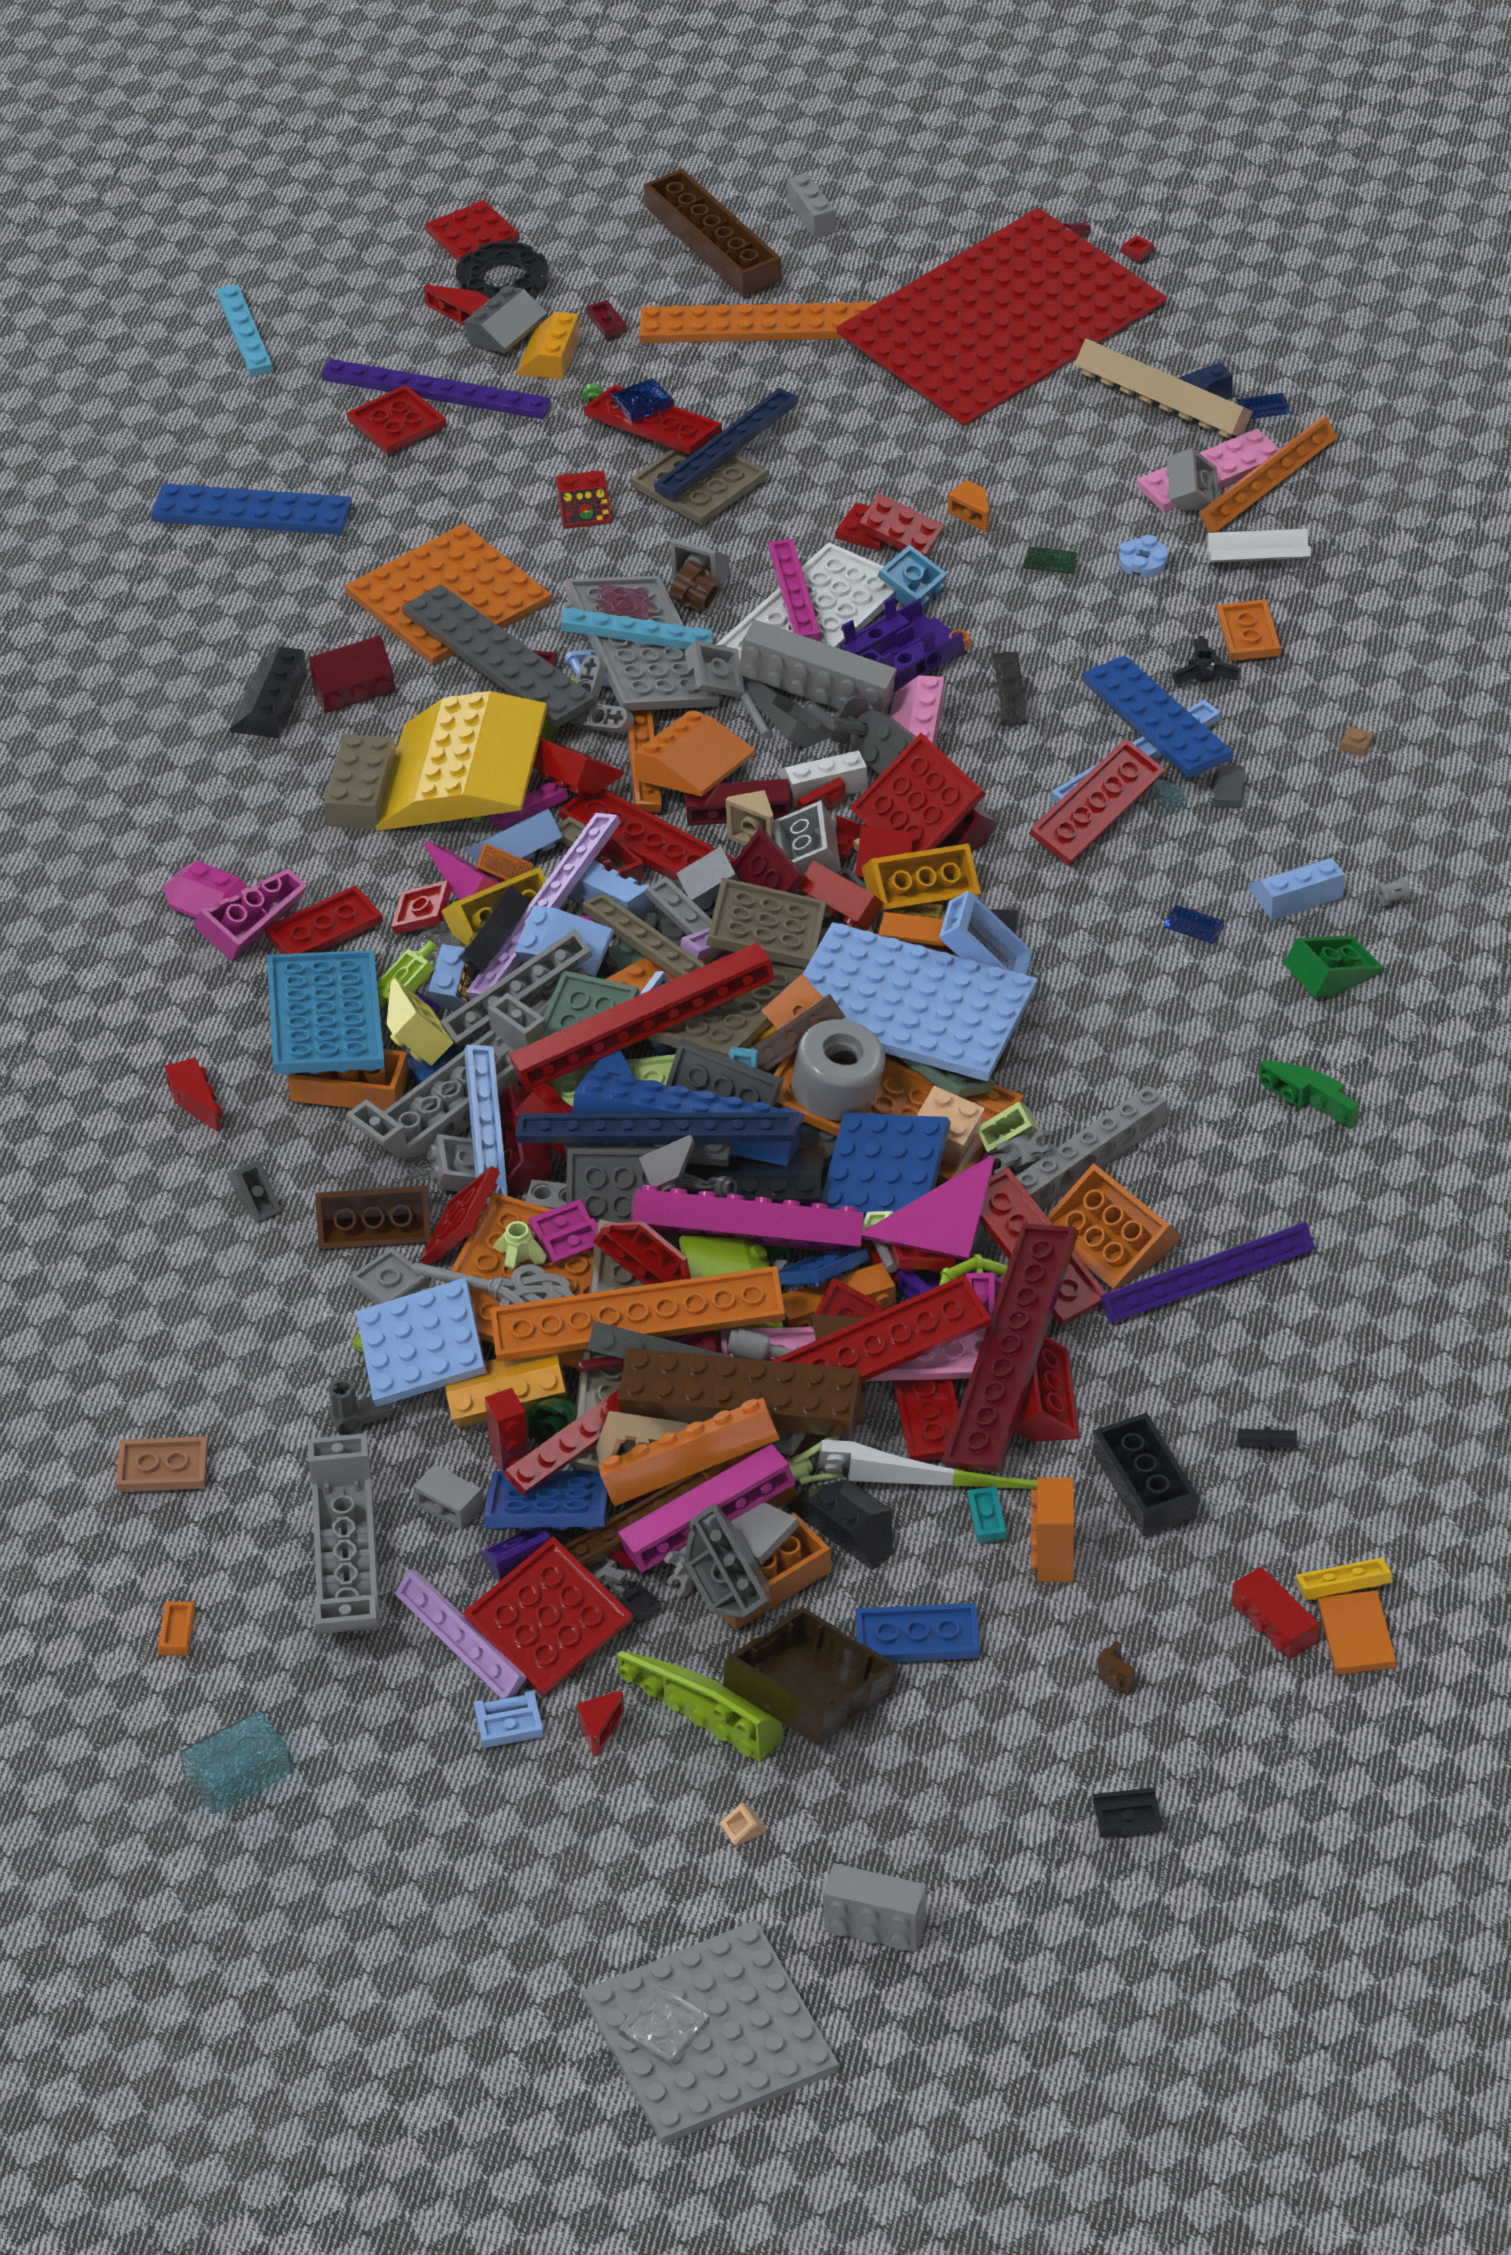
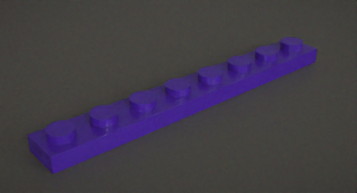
(1207, 1272)

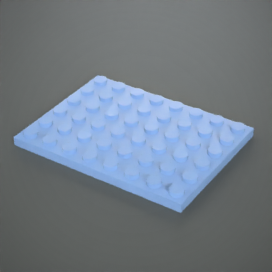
(921, 999)

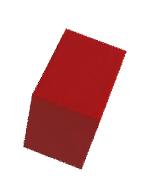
(599, 1719)

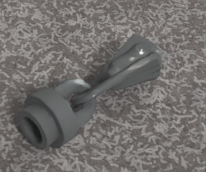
(723, 1185)

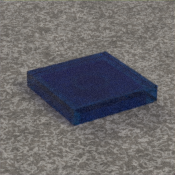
(642, 400)

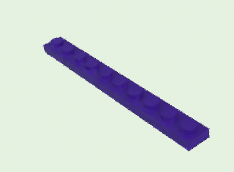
(437, 388)

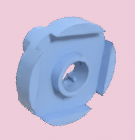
(1133, 553)

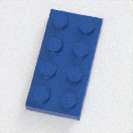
(920, 1631)

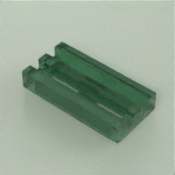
(1050, 560)

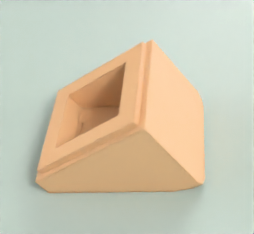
(742, 1825)

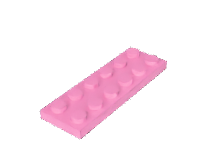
(1233, 462)

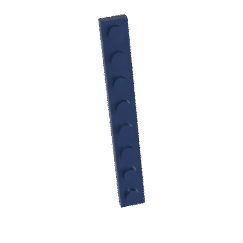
(725, 444)

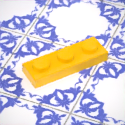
(1343, 1578)

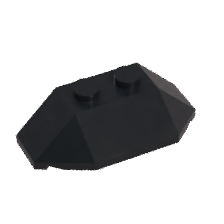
(848, 1519)

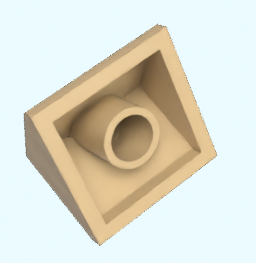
(747, 814)

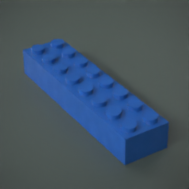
(624, 1094)

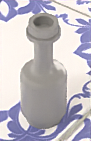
(753, 1346)

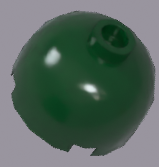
(549, 1418)

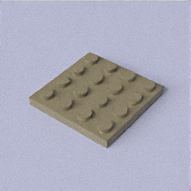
(707, 496)
(779, 921)

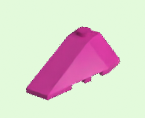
(460, 874)

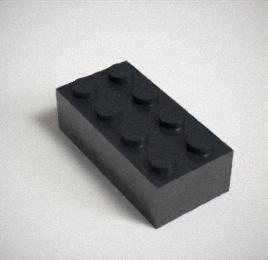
(1145, 1474)

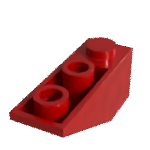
(190, 1091)

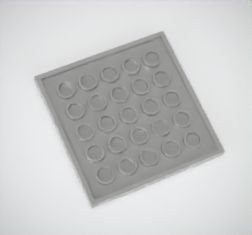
(751, 2051)

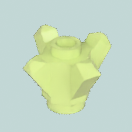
(519, 1245)

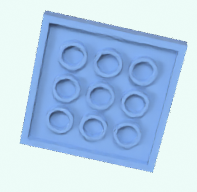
(421, 1342)

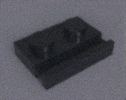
(1127, 1812)

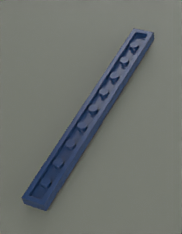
(656, 1127)

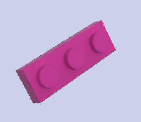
(534, 802)

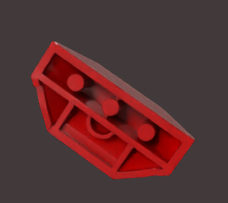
(643, 1252)

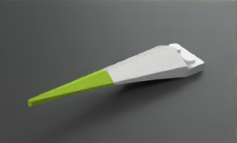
(878, 1466)

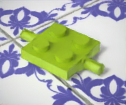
(409, 969)

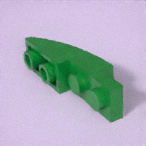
(1306, 1086)

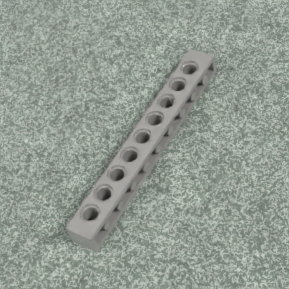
(1095, 1144)

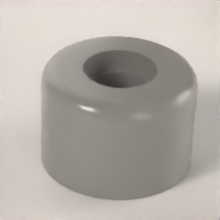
(834, 1088)

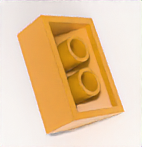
(551, 347)

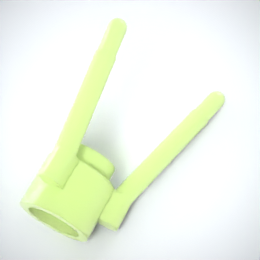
(801, 1466)

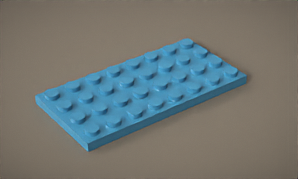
(324, 1012)

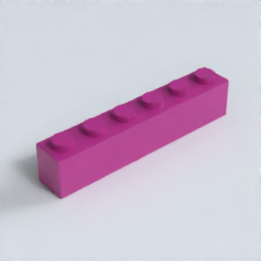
(734, 1492)

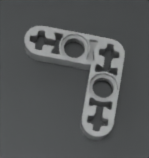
(588, 718)

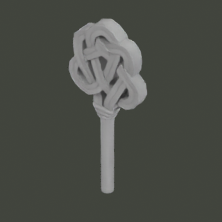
(526, 1283)

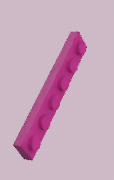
(794, 589)

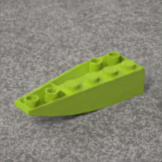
(705, 1703)

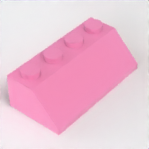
(920, 706)

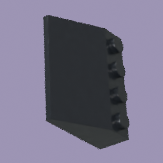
(798, 1181)

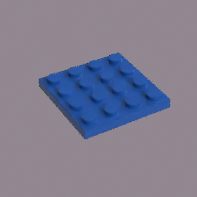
(884, 1161)
(559, 1502)

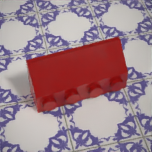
(1049, 1402)

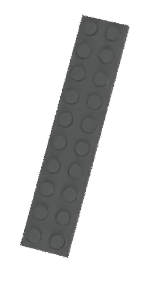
(498, 654)

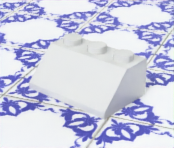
(814, 774)

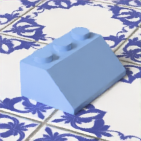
(523, 838)
(1299, 888)

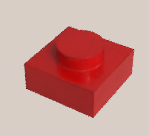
(1137, 248)

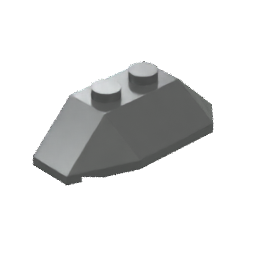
(724, 1566)

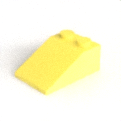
(415, 1025)

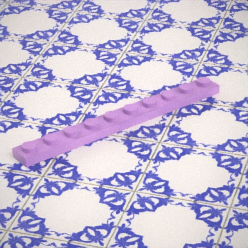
(550, 895)

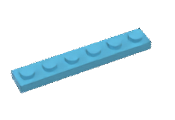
(244, 330)
(632, 629)

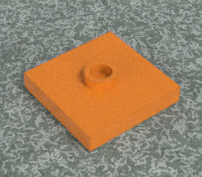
(792, 1001)

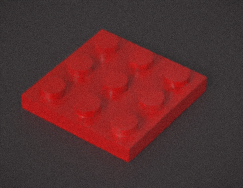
(470, 228)
(396, 419)
(461, 1216)

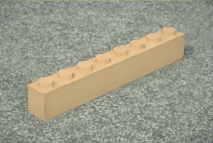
(1164, 388)

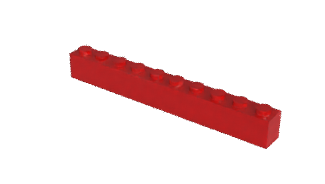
(642, 1016)

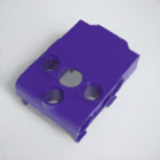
(908, 634)

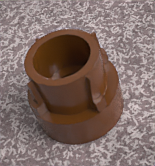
(694, 587)

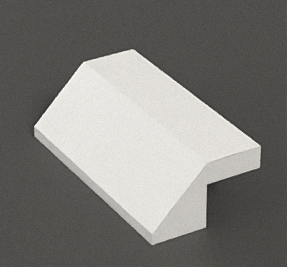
(1258, 545)

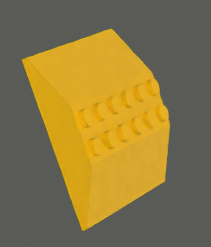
(463, 760)

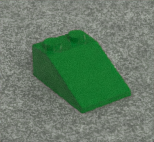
(1331, 964)

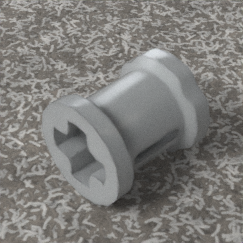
(1385, 896)

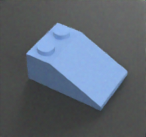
(550, 924)

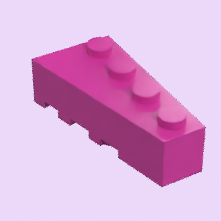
(242, 918)

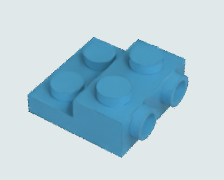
(913, 577)

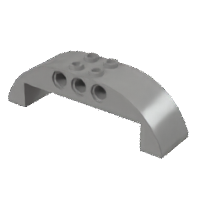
(442, 1099)
(344, 1534)

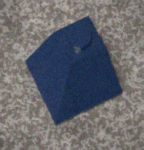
(1213, 379)

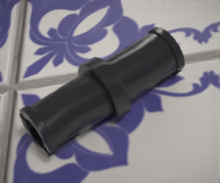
(1267, 1438)

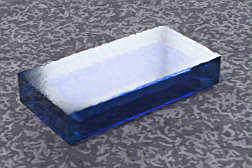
(1265, 405)
(1194, 924)

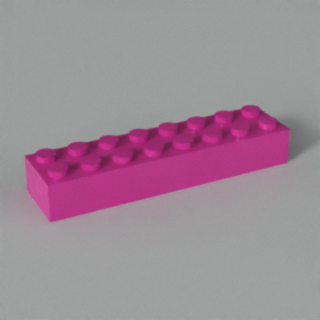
(756, 1221)

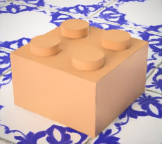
(963, 1117)

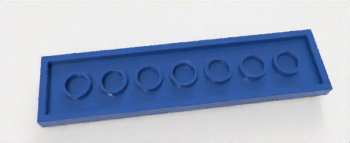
(252, 509)
(1157, 716)

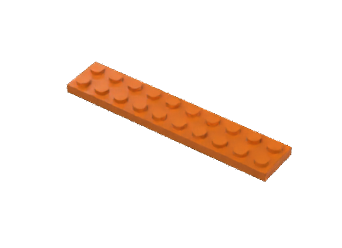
(745, 322)
(650, 1309)

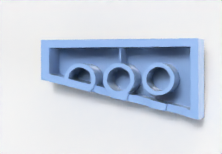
(623, 891)

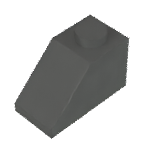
(254, 1190)

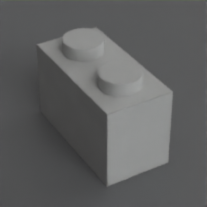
(448, 1496)

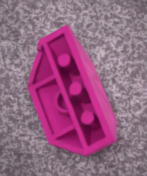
(200, 887)

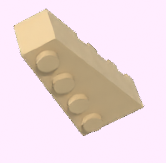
(625, 1431)

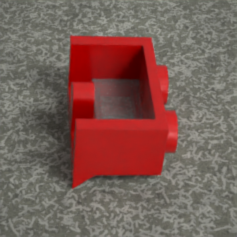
(618, 857)

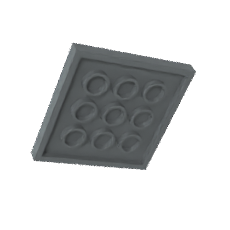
(607, 1182)

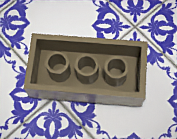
(359, 781)

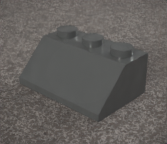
(504, 320)

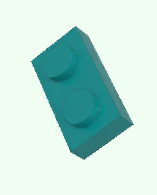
(986, 1514)

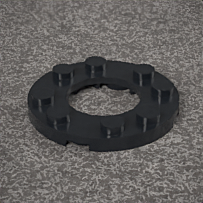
(520, 254)

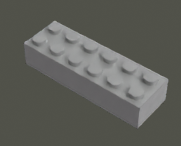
(814, 668)

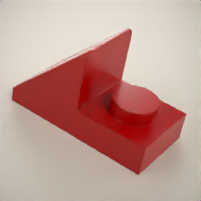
(846, 833)

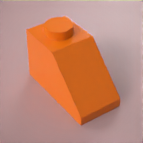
(970, 505)

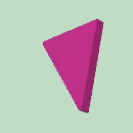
(942, 1219)

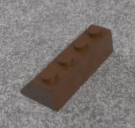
(373, 1216)

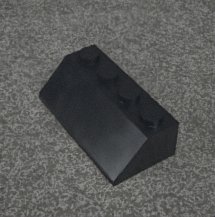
(271, 693)

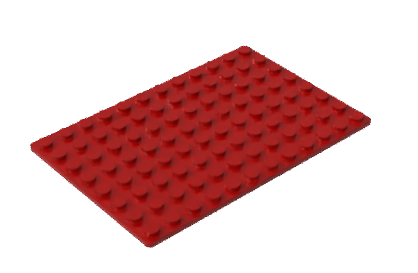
(1000, 315)

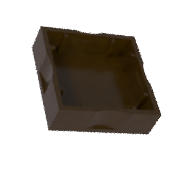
(810, 1675)

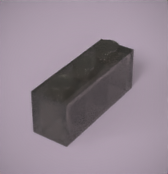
(1009, 688)

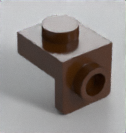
(1114, 1671)

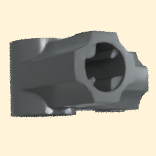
(350, 1413)

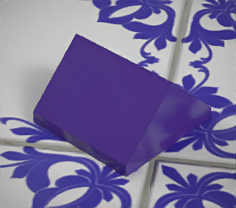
(512, 1551)

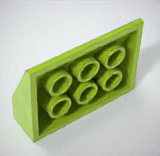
(724, 1255)

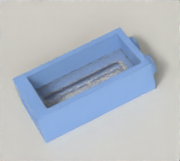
(981, 936)

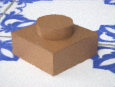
(1357, 741)

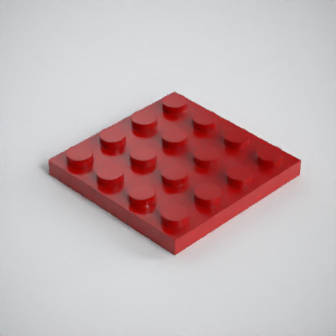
(919, 795)
(548, 1616)

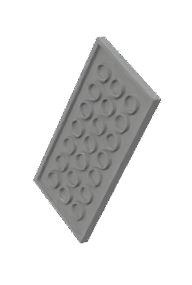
(638, 672)

